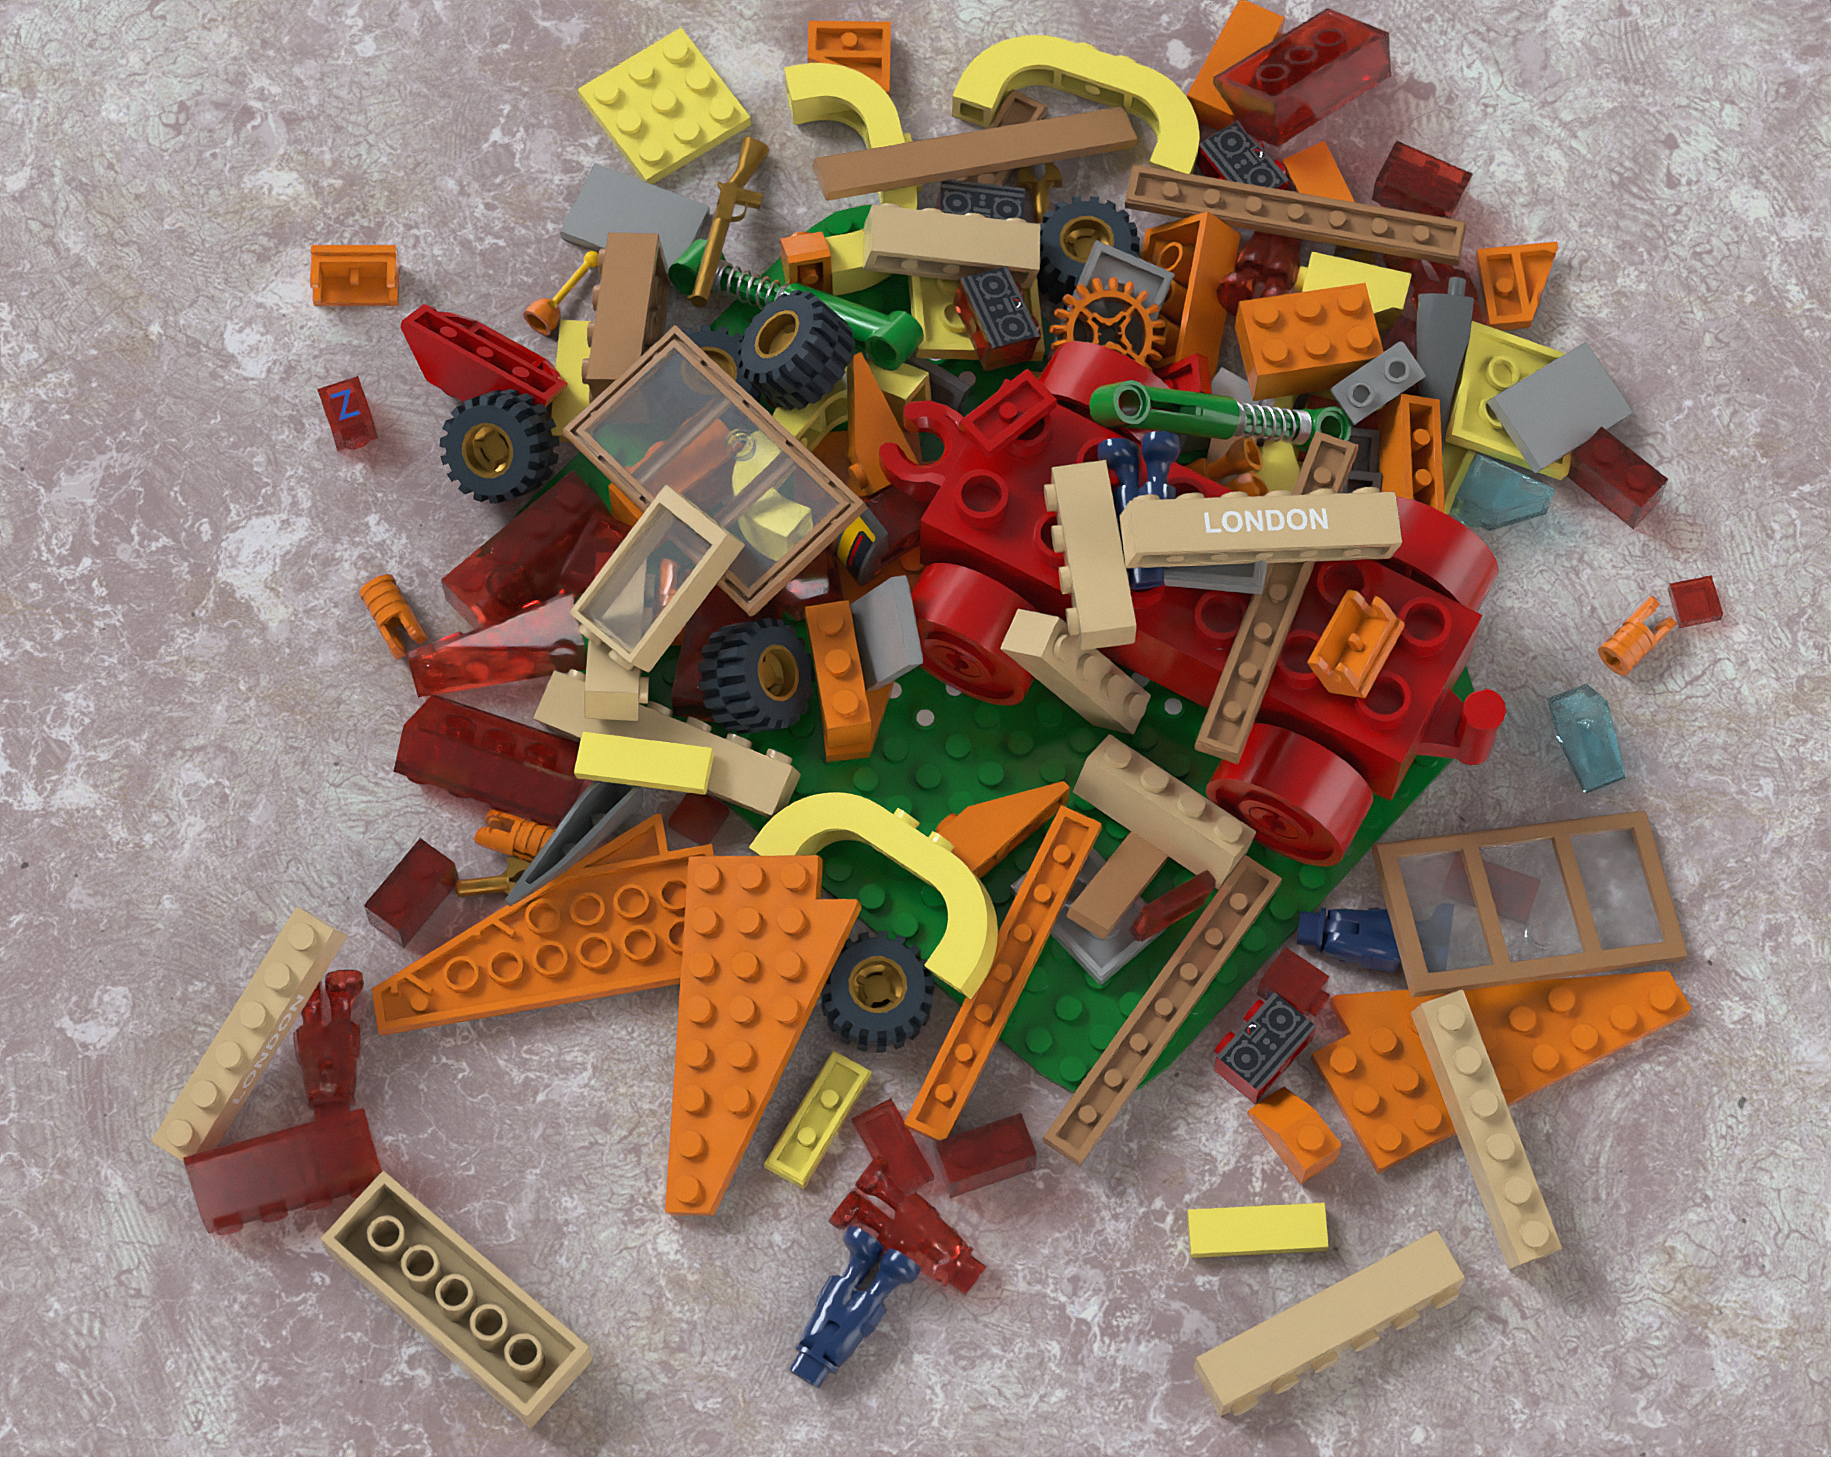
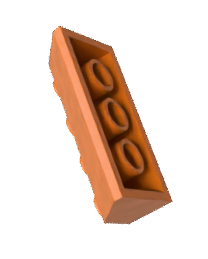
(1199, 254)

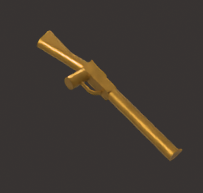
(731, 193)

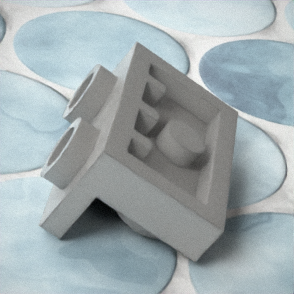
(1377, 382)

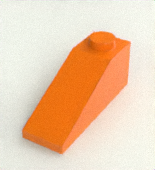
(869, 427)
(995, 828)

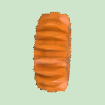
(1093, 320)

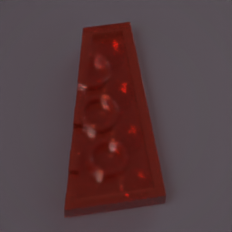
(504, 650)

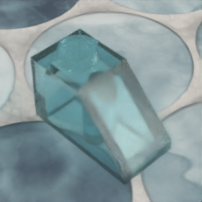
(1499, 496)
(1587, 737)

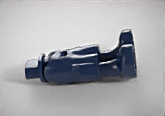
(1125, 458)
(1352, 936)
(843, 1312)

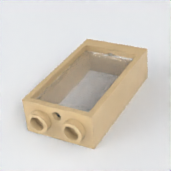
(655, 580)

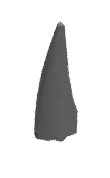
(1441, 342)
(587, 824)

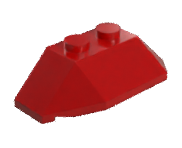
(473, 359)

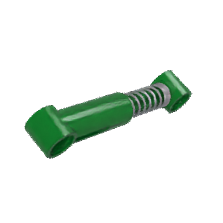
(882, 336)
(1211, 415)

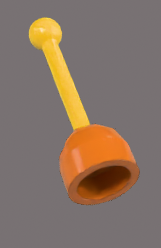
(544, 313)

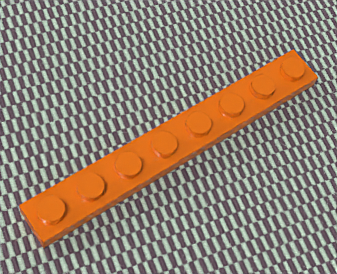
(1017, 950)

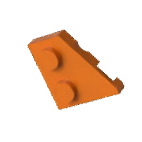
(854, 45)
(1513, 282)

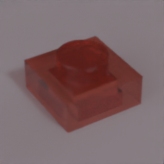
(698, 818)

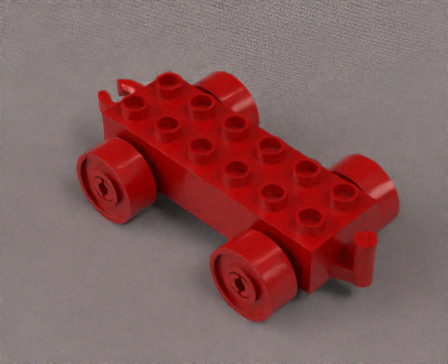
(1310, 750)

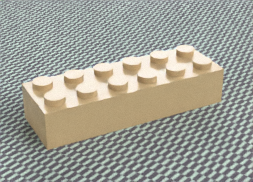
(457, 1299)

